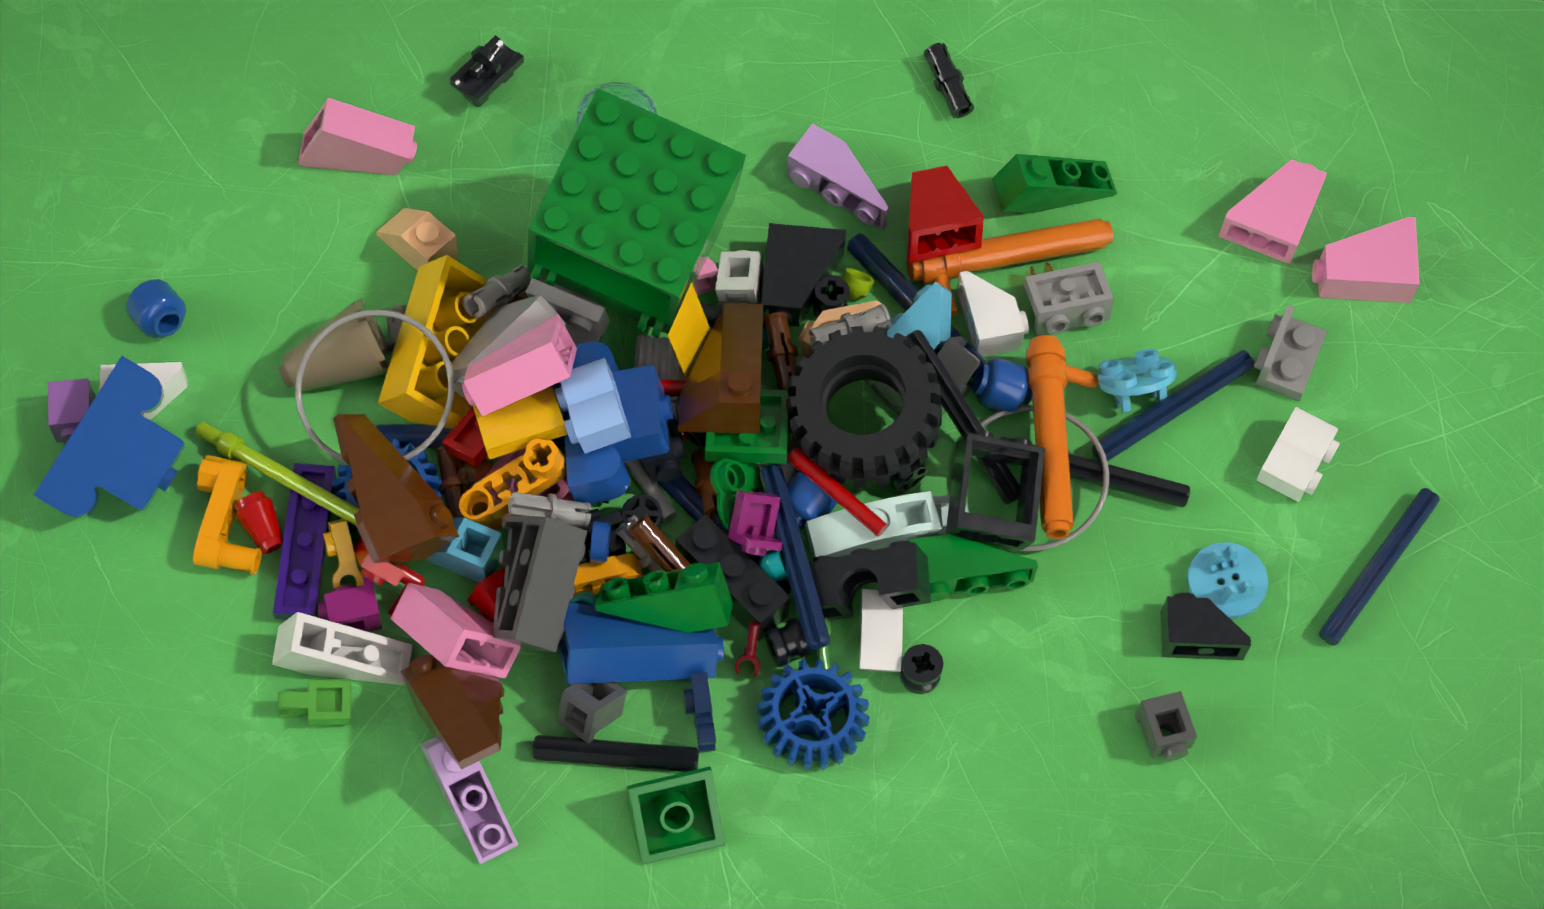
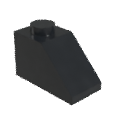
(1200, 630)

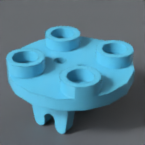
(1136, 376)
(1221, 563)

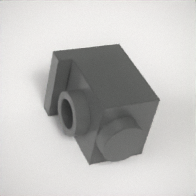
(590, 707)
(1171, 714)

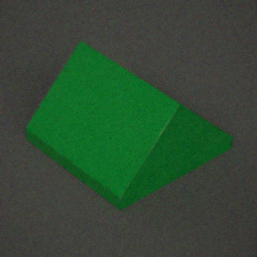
(675, 815)

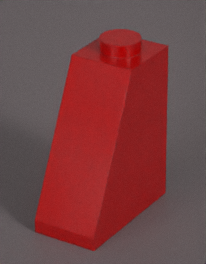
(941, 216)

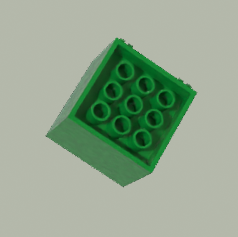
(633, 211)

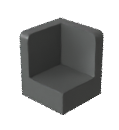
(959, 363)

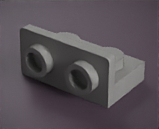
(1069, 298)
(583, 319)
(1291, 356)

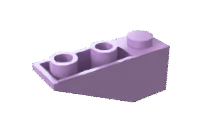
(832, 171)
(471, 802)

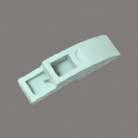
(906, 516)

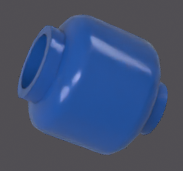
(156, 308)
(1002, 385)
(808, 499)

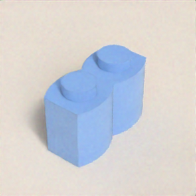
(593, 407)

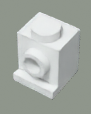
(740, 277)

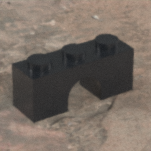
(897, 569)
(751, 589)

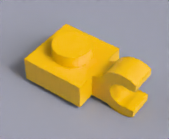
(339, 544)

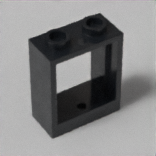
(990, 529)

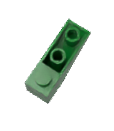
(1049, 183)
(972, 567)
(676, 599)

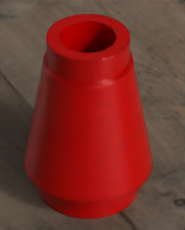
(260, 521)

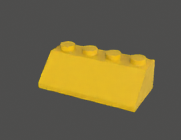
(416, 376)

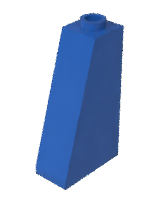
(619, 649)

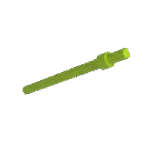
(234, 448)

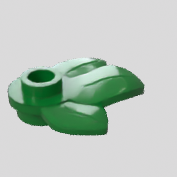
(727, 478)

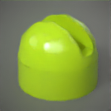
(858, 283)

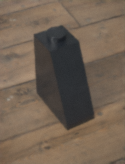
(794, 265)

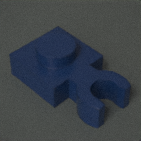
(698, 702)

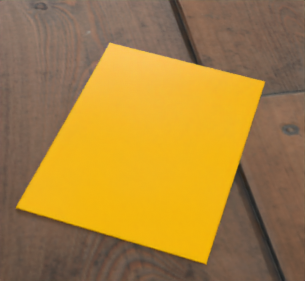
(689, 331)

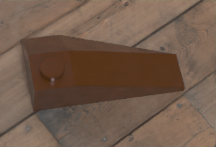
(726, 378)
(398, 509)
(457, 707)

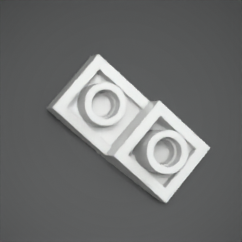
(879, 634)

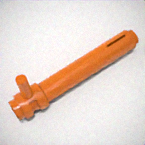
(1012, 250)
(1047, 380)

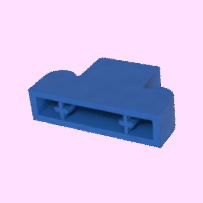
(115, 447)
(601, 473)

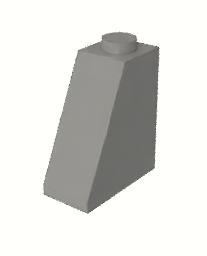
(498, 330)

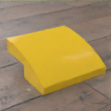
(520, 422)

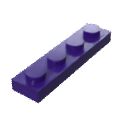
(303, 547)

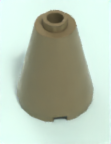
(342, 356)

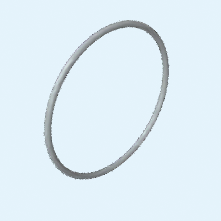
(421, 327)
(1087, 523)

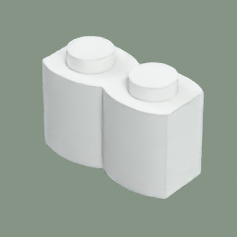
(1297, 455)

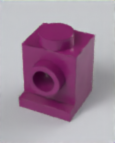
(352, 607)

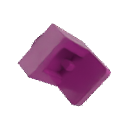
(755, 522)

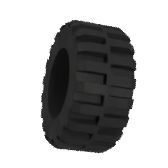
(854, 359)

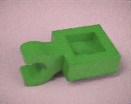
(325, 702)

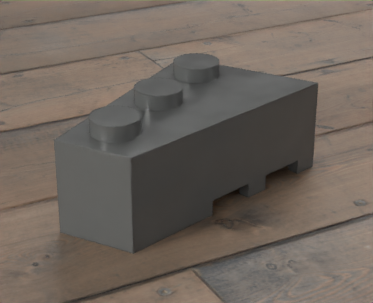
(537, 581)

